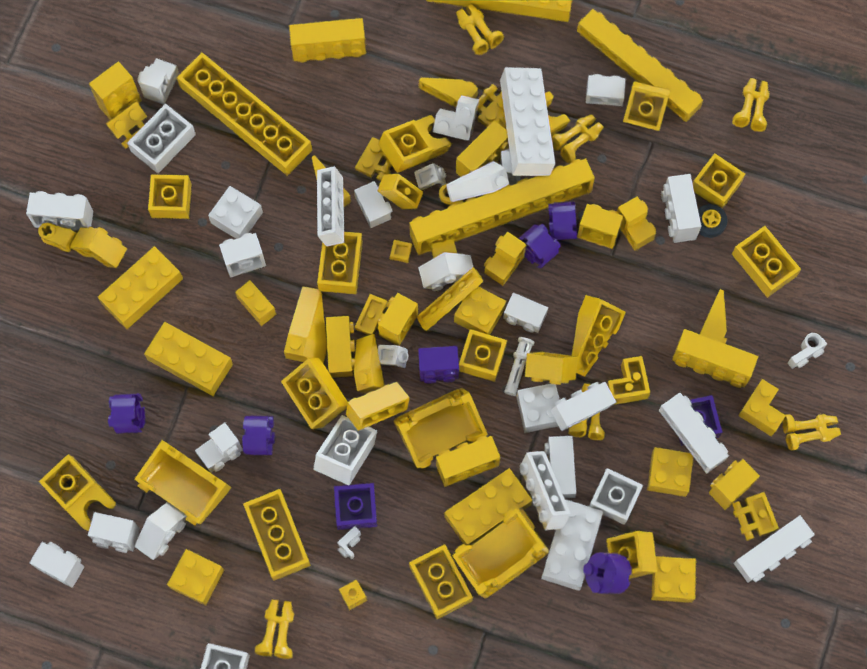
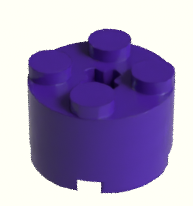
(563, 220)
(539, 245)
(126, 413)
(258, 435)
(607, 573)

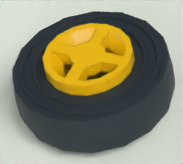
(713, 214)

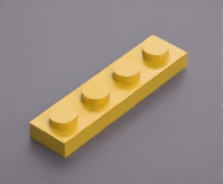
(449, 299)

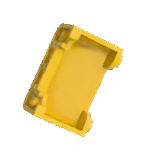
(439, 426)
(182, 483)
(501, 554)

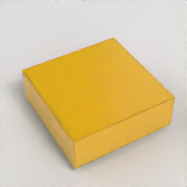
(400, 251)

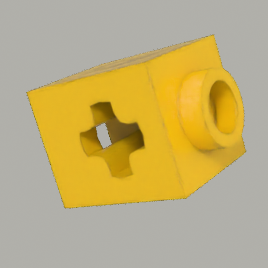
(353, 594)

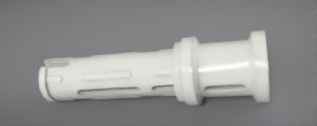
(520, 359)

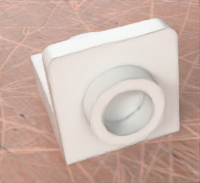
(430, 176)
(393, 355)
(349, 539)

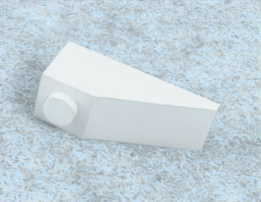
(479, 182)

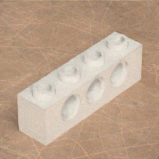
(330, 206)

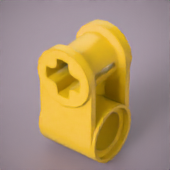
(58, 238)

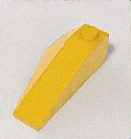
(594, 327)
(307, 330)

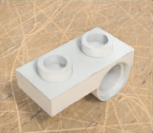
(807, 351)

